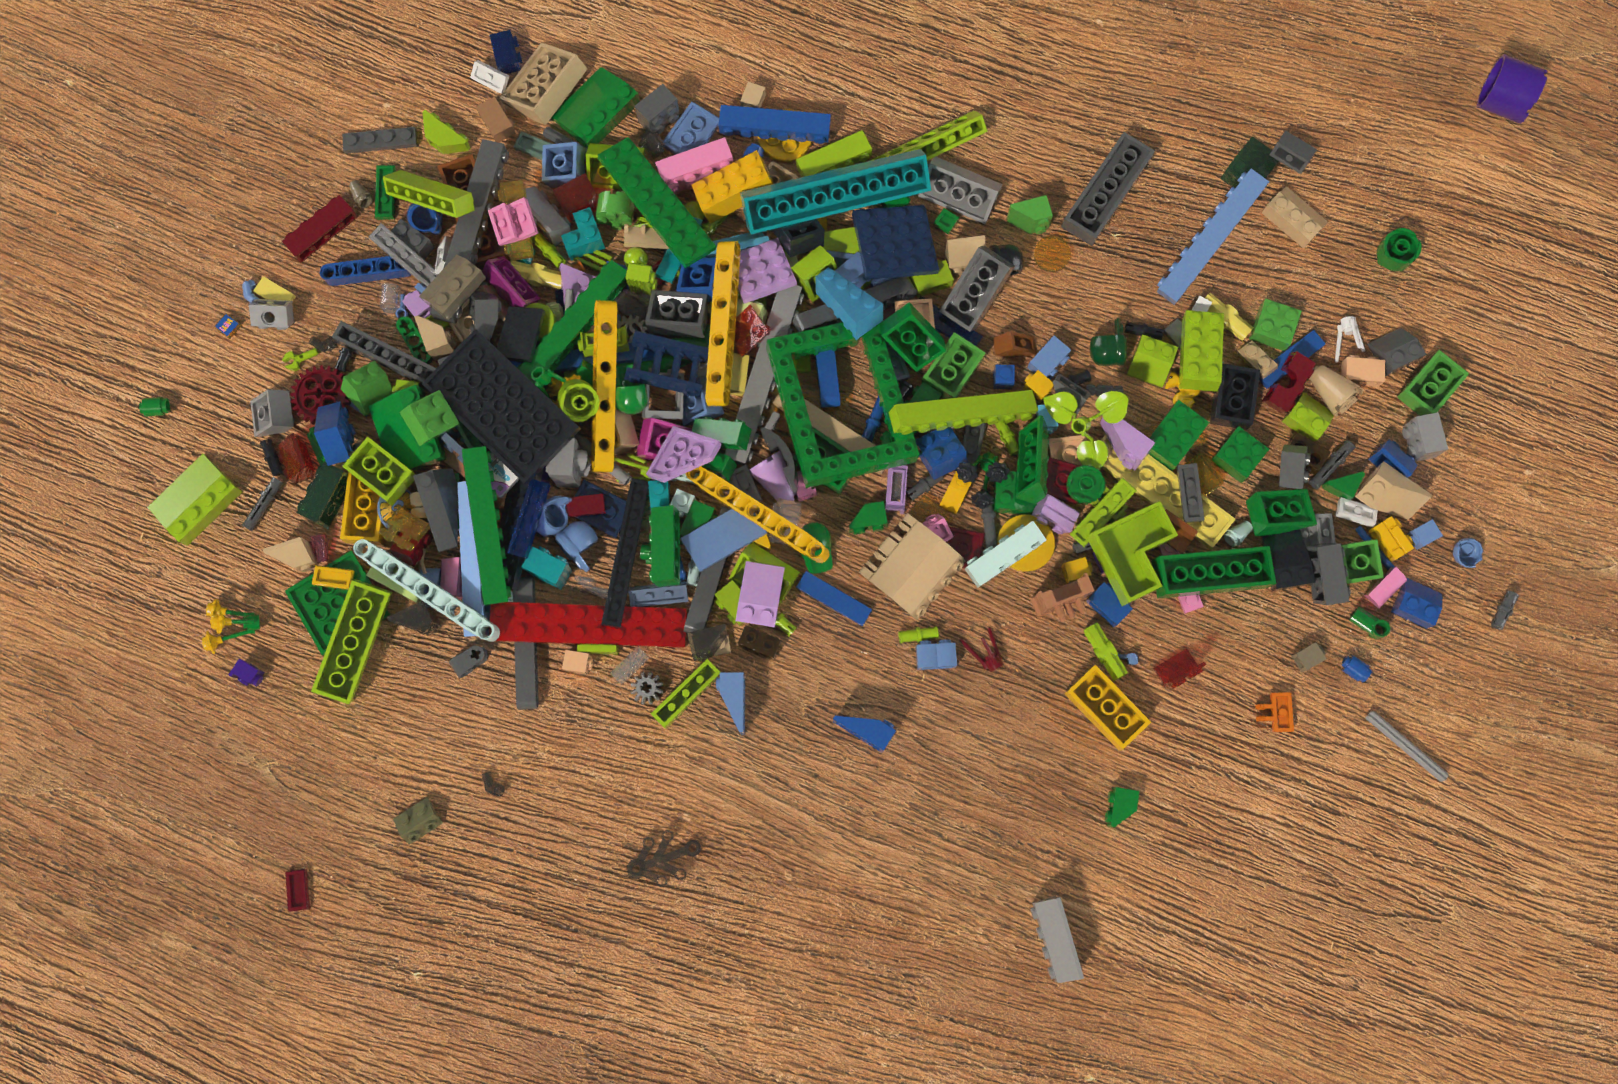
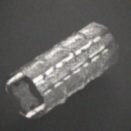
(629, 665)

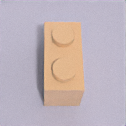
(1364, 371)

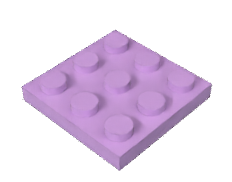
(764, 271)

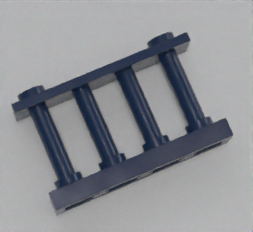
(674, 348)

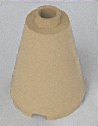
(1335, 389)

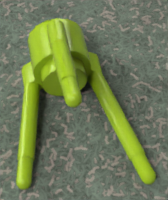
(644, 467)

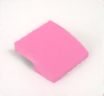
(513, 221)

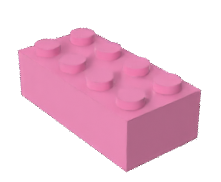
(693, 165)

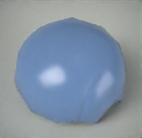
(1467, 552)

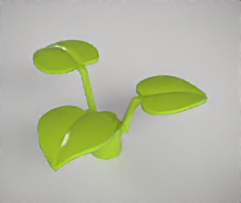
(1113, 408)

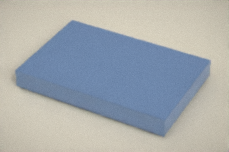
(691, 130)

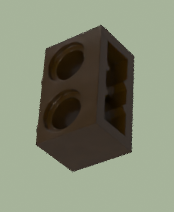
(1314, 449)
(759, 642)

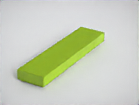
(1103, 511)

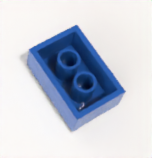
(334, 433)

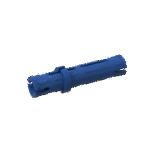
(873, 421)

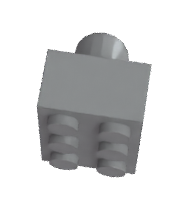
(569, 465)

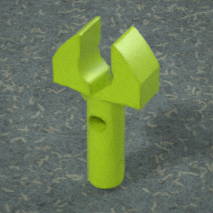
(298, 358)

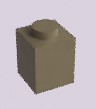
(1309, 657)

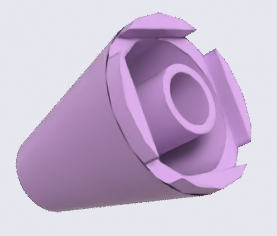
(772, 478)

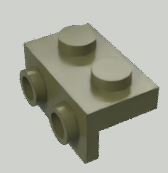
(417, 821)

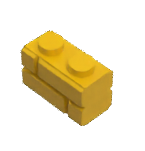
(1392, 538)

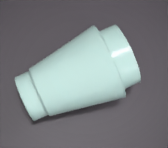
(1236, 534)

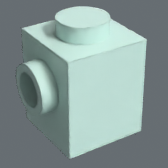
(682, 501)

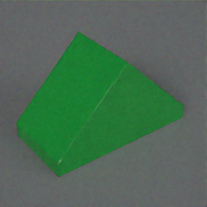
(1345, 486)

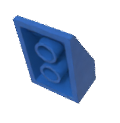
(870, 731)

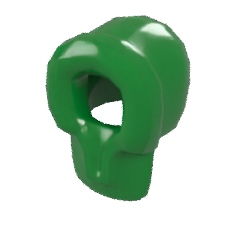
(630, 397)
(821, 534)

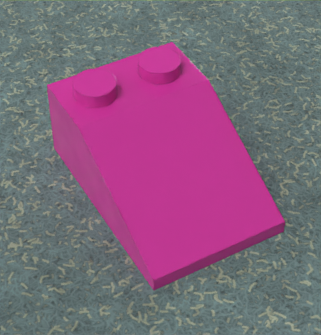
(653, 436)

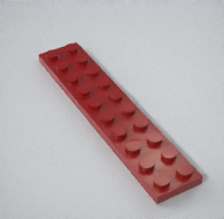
(583, 625)

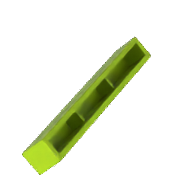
(963, 411)

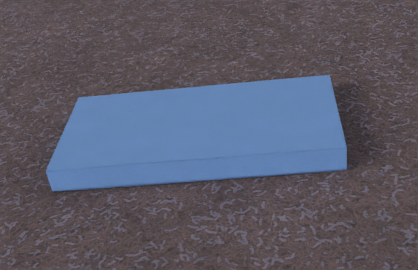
(720, 538)

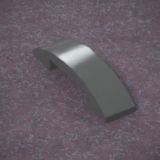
(775, 443)

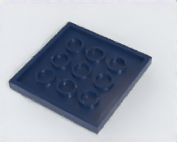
(895, 242)

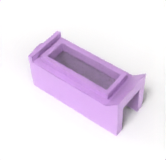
(896, 489)

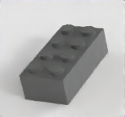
(977, 288)

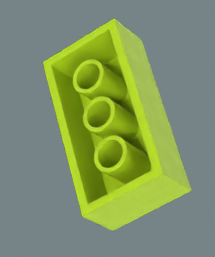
(1201, 350)

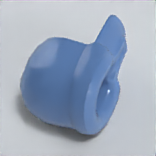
(553, 516)
(575, 540)

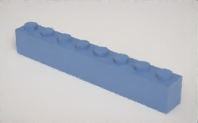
(1212, 237)

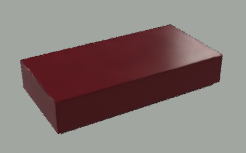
(586, 505)
(297, 890)

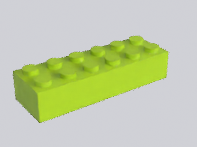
(351, 641)

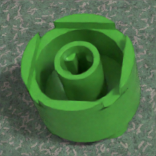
(614, 210)

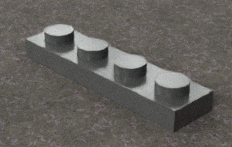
(379, 140)

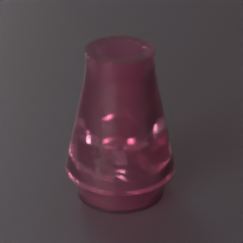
(320, 547)

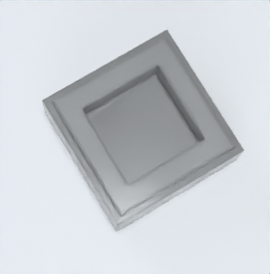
(773, 421)

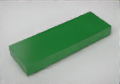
(383, 202)

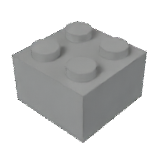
(1425, 437)

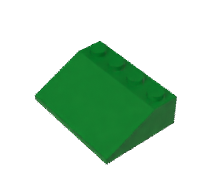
(596, 107)
(396, 435)

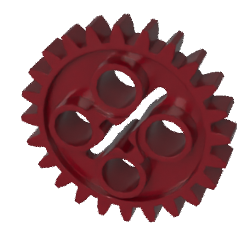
(322, 378)

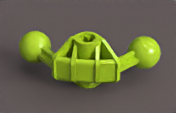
(637, 254)

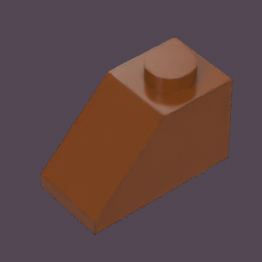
(1014, 345)

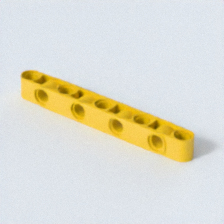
(723, 323)
(604, 384)
(766, 519)

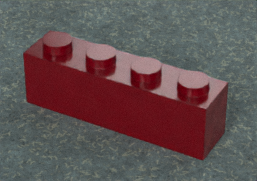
(319, 228)

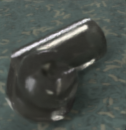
(323, 346)
(492, 787)

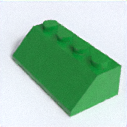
(1032, 461)

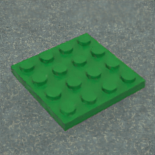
(321, 605)

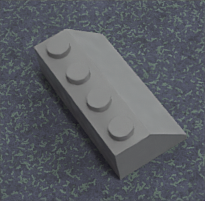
(961, 190)
(1057, 940)

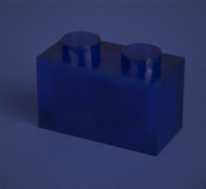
(505, 51)

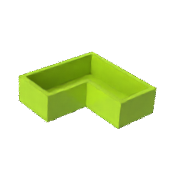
(1122, 551)

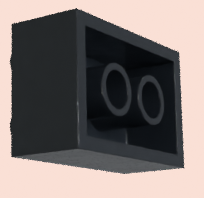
(1236, 397)

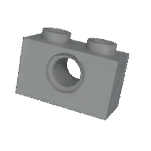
(281, 309)

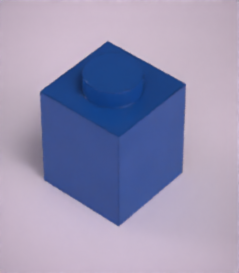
(1004, 377)

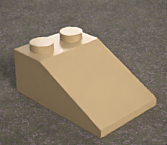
(1392, 492)

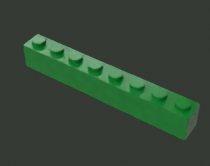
(577, 318)
(484, 525)

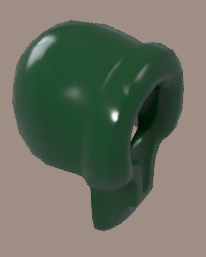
(1109, 349)

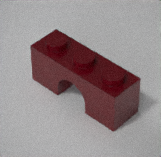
(1299, 370)

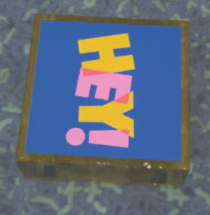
(227, 326)

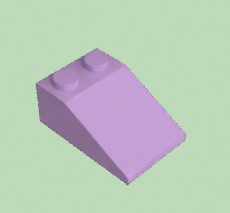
(1128, 443)
(760, 594)

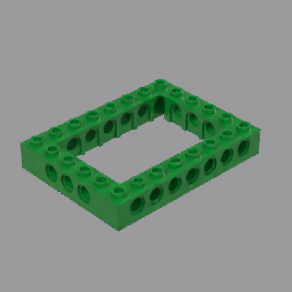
(820, 471)

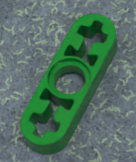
(414, 333)

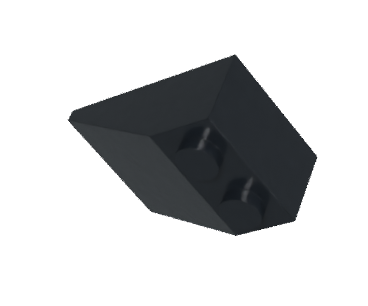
(1290, 560)

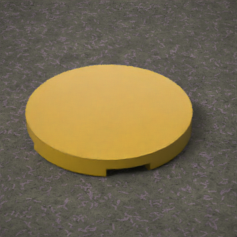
(786, 150)
(1039, 556)

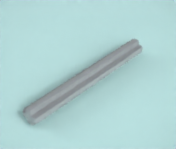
(1407, 746)

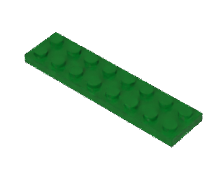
(656, 202)

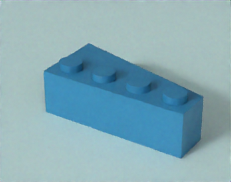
(850, 303)

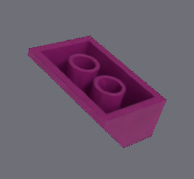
(509, 283)

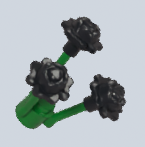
(994, 472)

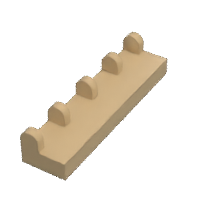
(642, 237)

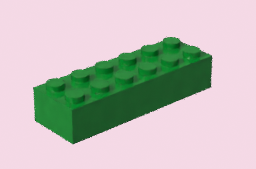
(1214, 572)

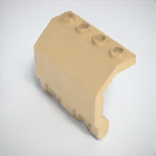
(914, 567)

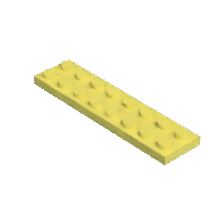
(1158, 483)

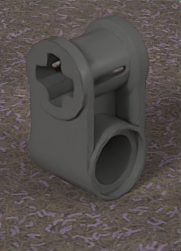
(465, 662)

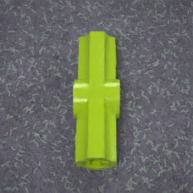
(1105, 651)

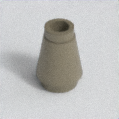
(360, 194)

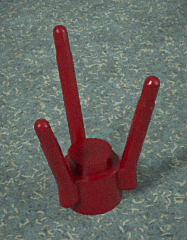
(993, 660)

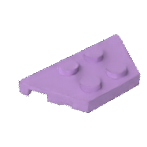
(575, 280)

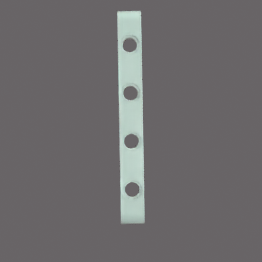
(436, 597)

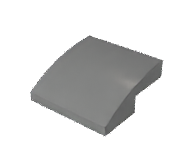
(1321, 533)

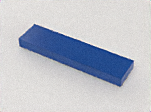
(1306, 346)
(834, 598)

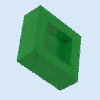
(946, 221)

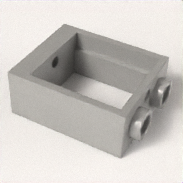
(677, 414)

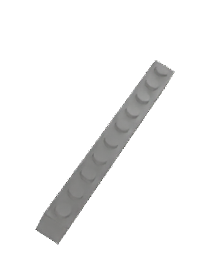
(761, 376)

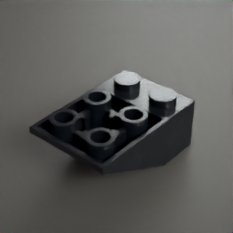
(801, 237)

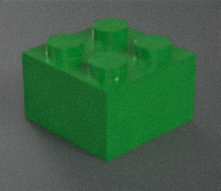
(1240, 454)

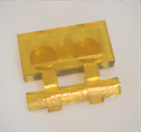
(408, 524)

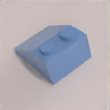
(733, 693)

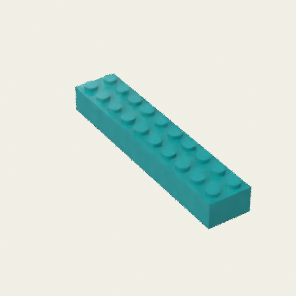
(836, 191)

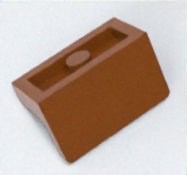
(1185, 533)

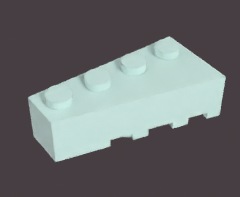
(1005, 554)

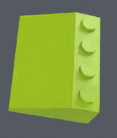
(194, 500)

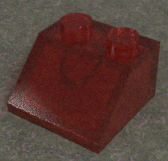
(576, 196)
(296, 459)

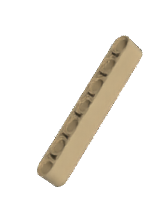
(833, 428)

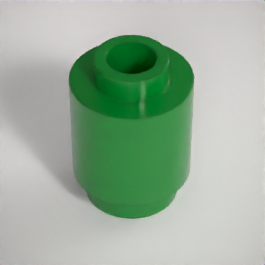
(154, 406)

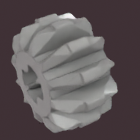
(643, 694)

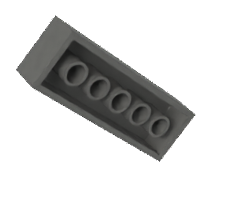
(1108, 188)

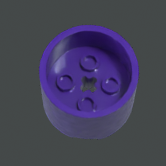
(1512, 88)

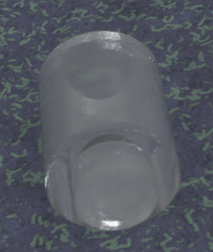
(390, 297)

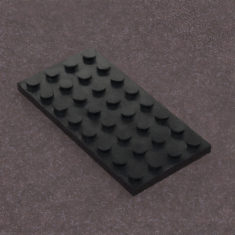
(502, 406)

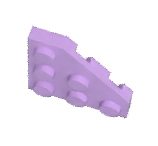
(682, 453)

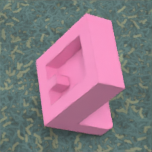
(939, 526)

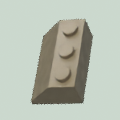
(452, 286)

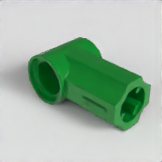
(1367, 622)

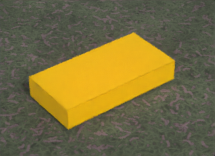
(332, 577)

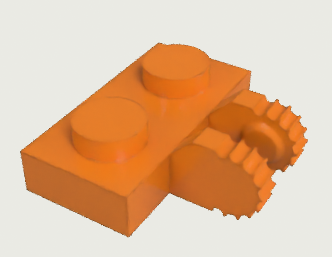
(1281, 712)

